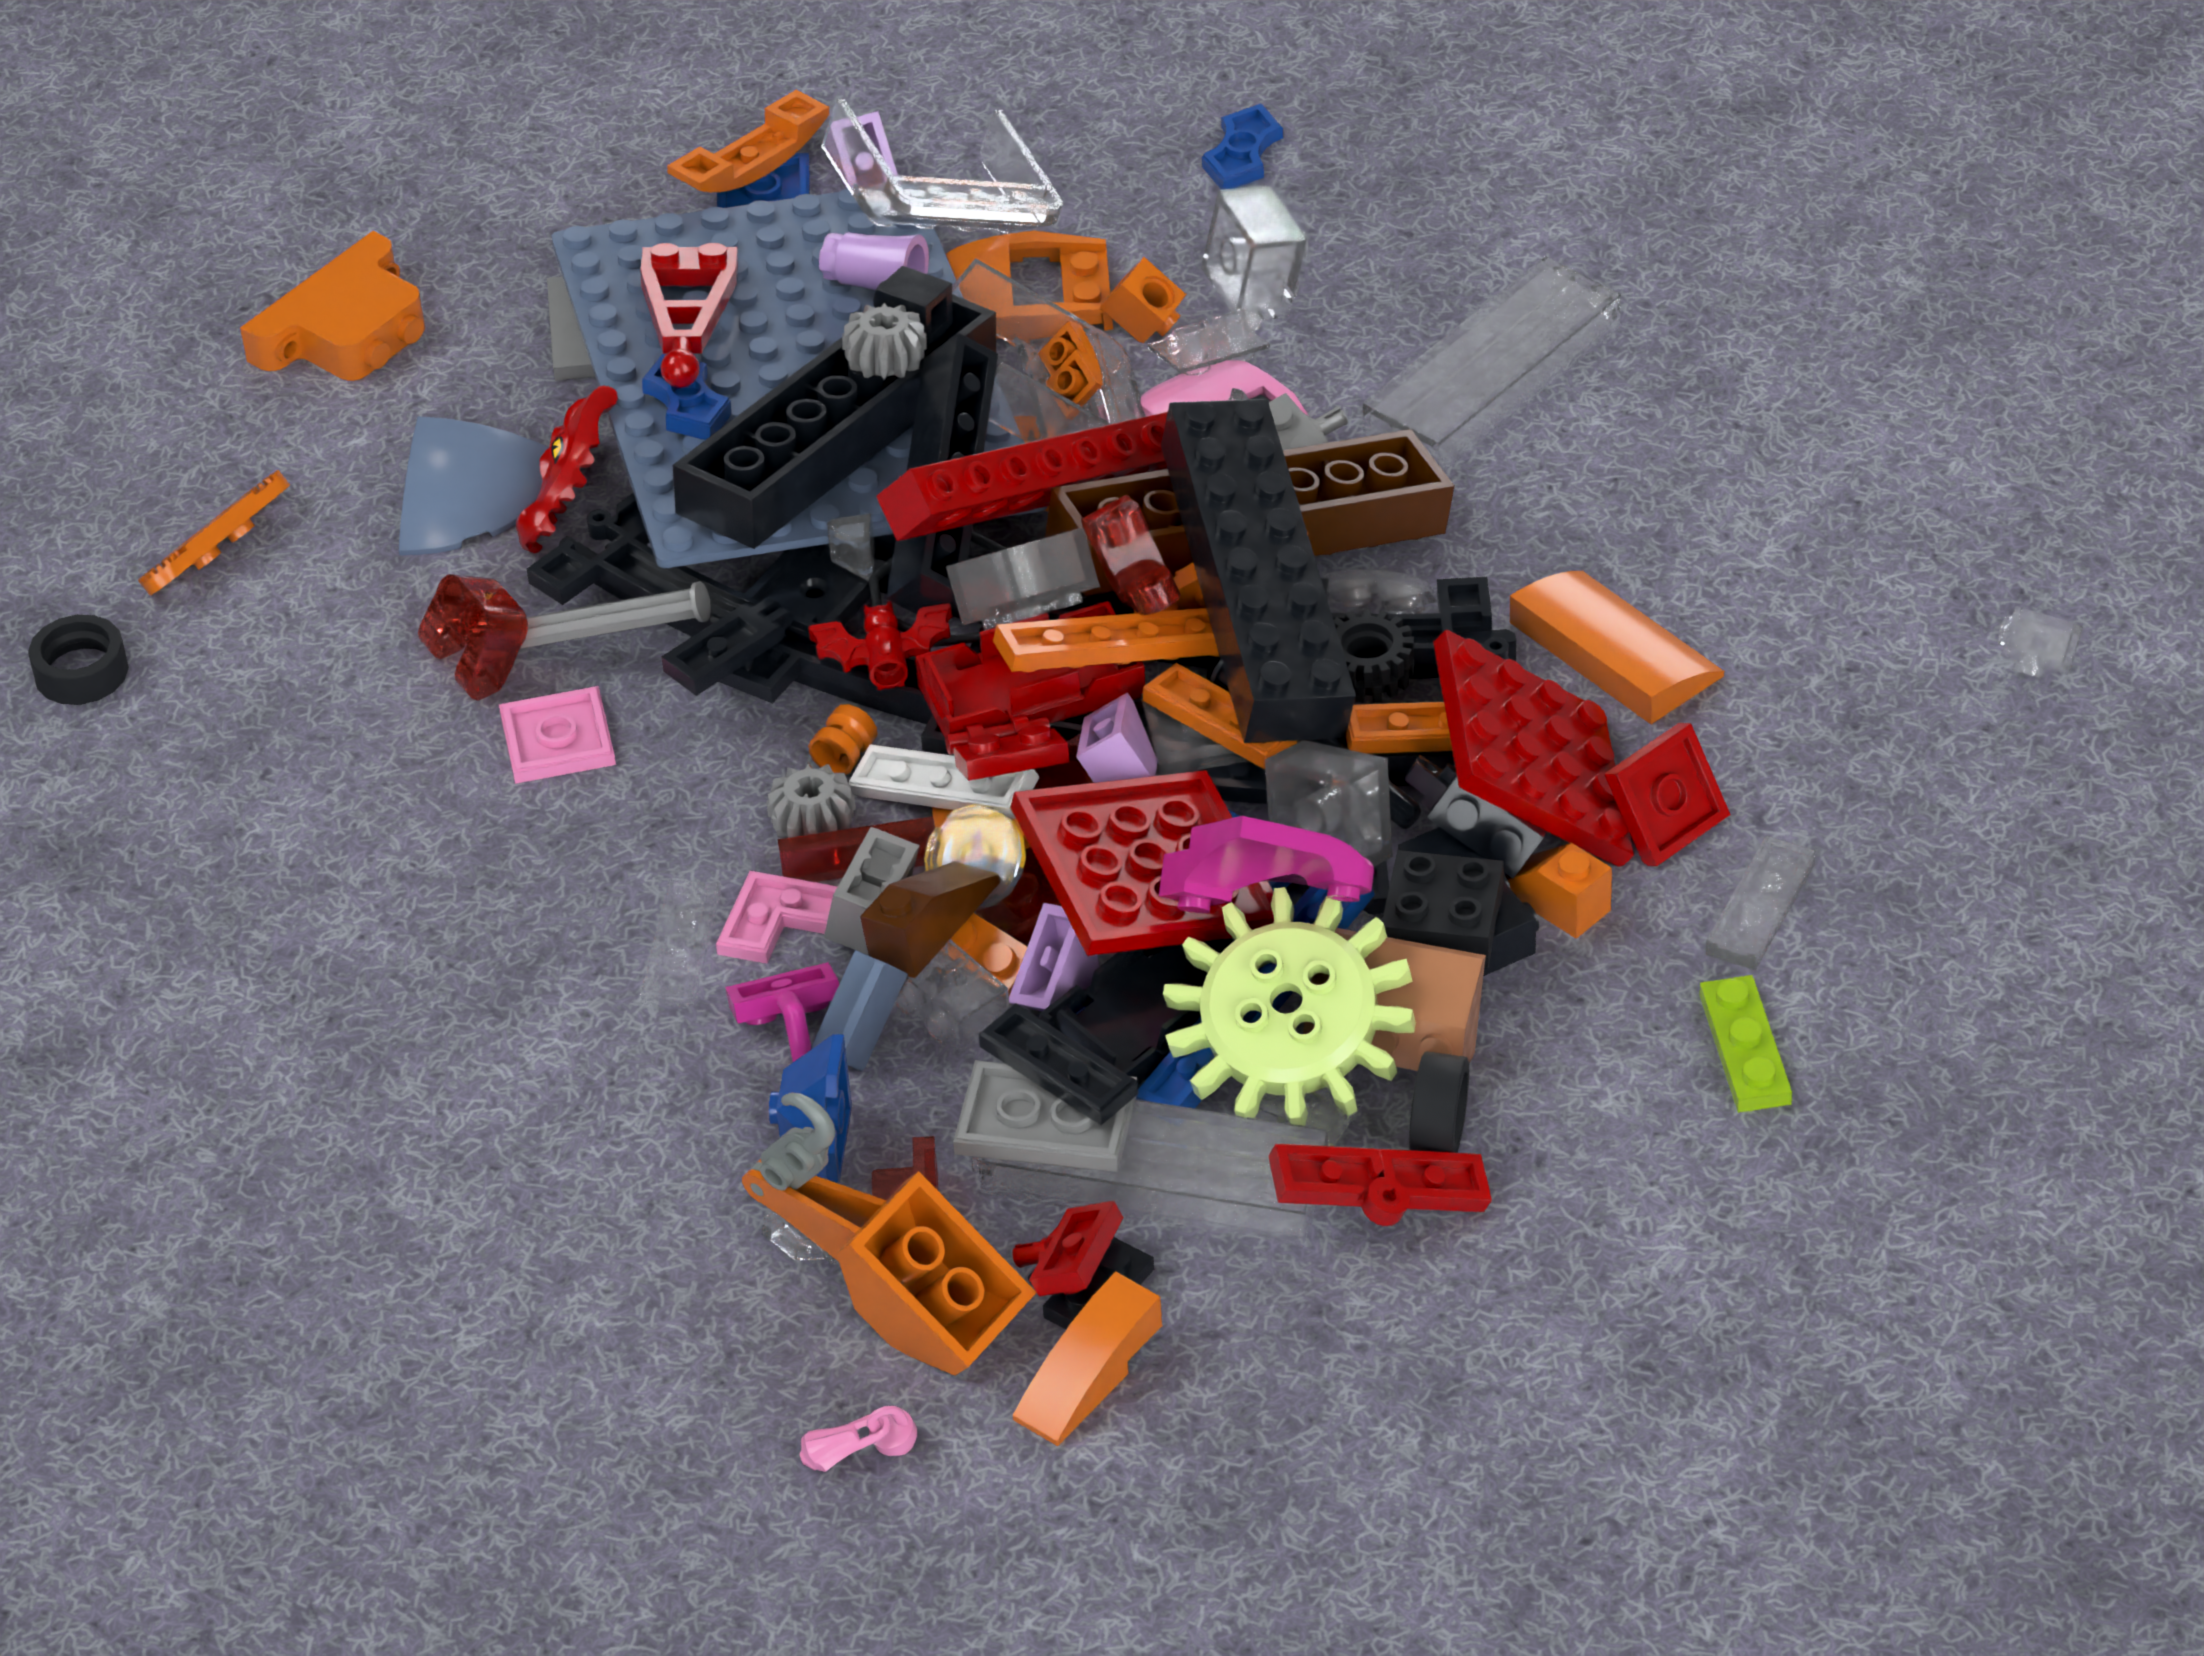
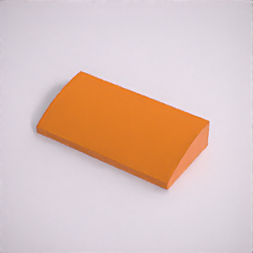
(1611, 643)

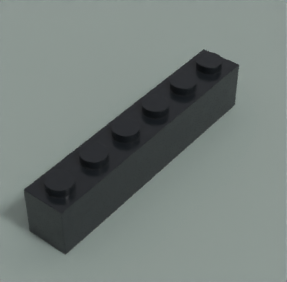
(947, 426)

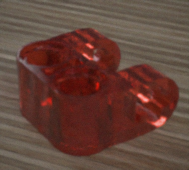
(1130, 556)
(484, 618)

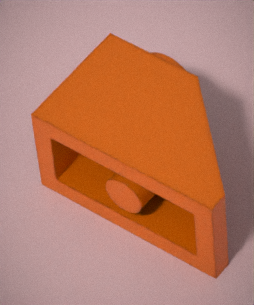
(1565, 887)

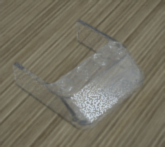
(1016, 201)
(1028, 322)

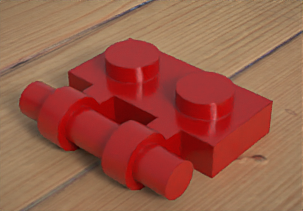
(1006, 747)

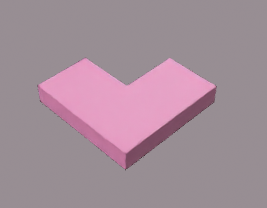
(766, 907)

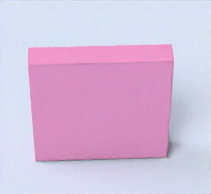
(557, 734)

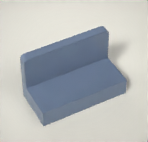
(861, 1006)

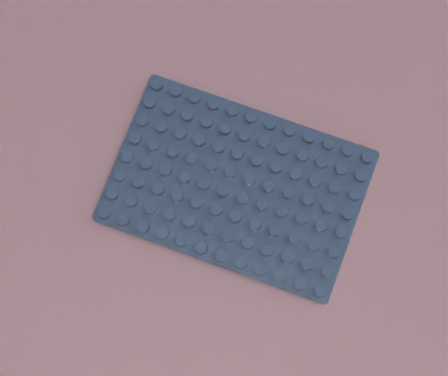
(768, 331)

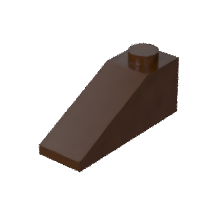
(923, 913)

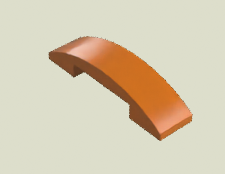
(786, 130)

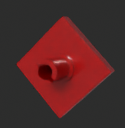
(1667, 794)

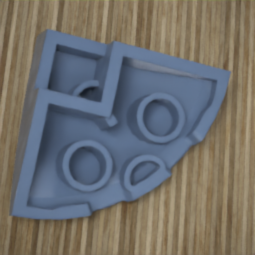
(464, 483)

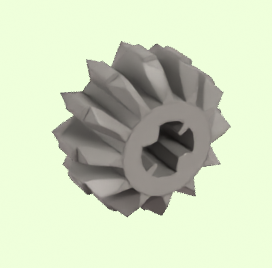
(884, 341)
(810, 802)

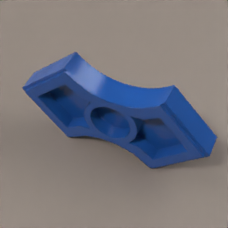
(1238, 155)
(691, 409)

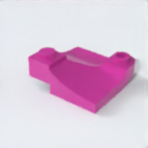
(1253, 850)

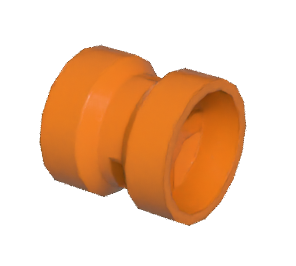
(847, 733)

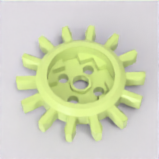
(1269, 1052)

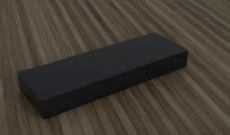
(1058, 1064)

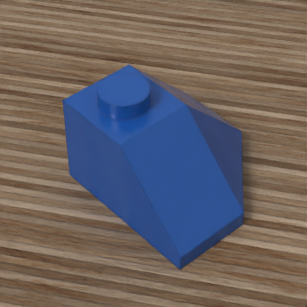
(825, 1079)

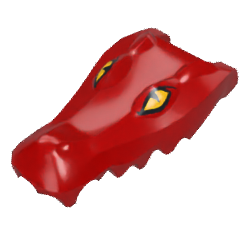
(562, 465)

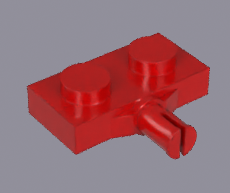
(1072, 1250)

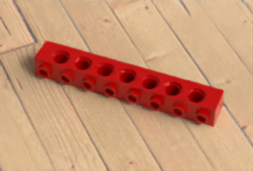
(1018, 476)

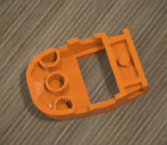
(1081, 260)

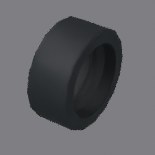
(85, 683)
(1439, 1103)

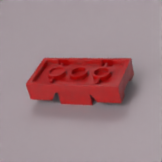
(982, 689)

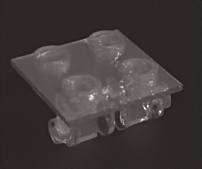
(1198, 346)

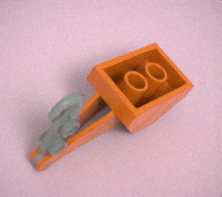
(906, 1259)

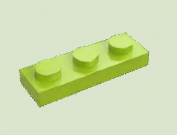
(1745, 1043)

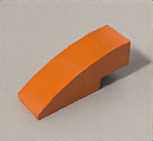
(1089, 1358)

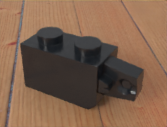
(1472, 820)

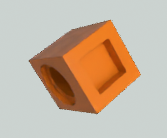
(1144, 302)

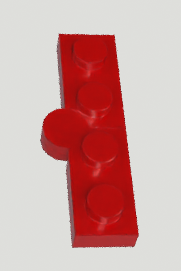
(1379, 1179)

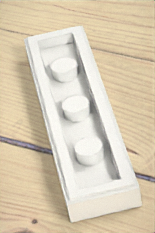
(932, 781)

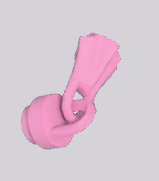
(889, 1430)

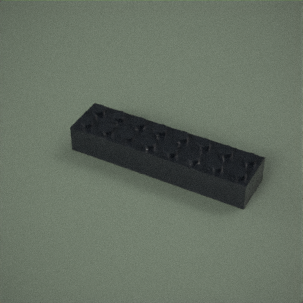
(804, 438)
(1257, 571)

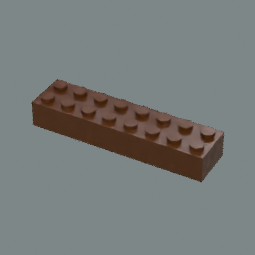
(1347, 491)

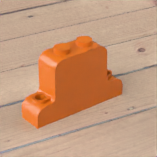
(340, 317)

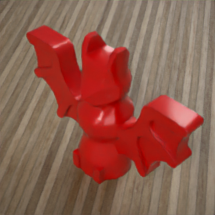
(884, 646)

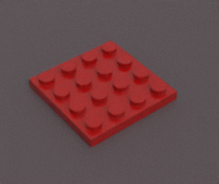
(1531, 747)
(1107, 853)

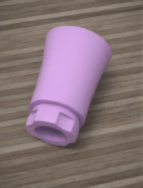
(870, 259)

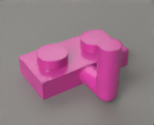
(785, 993)

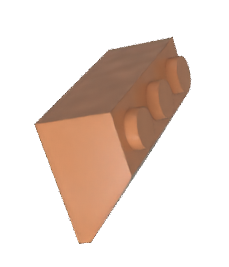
(1442, 997)

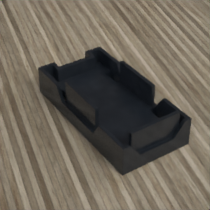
(1126, 1007)

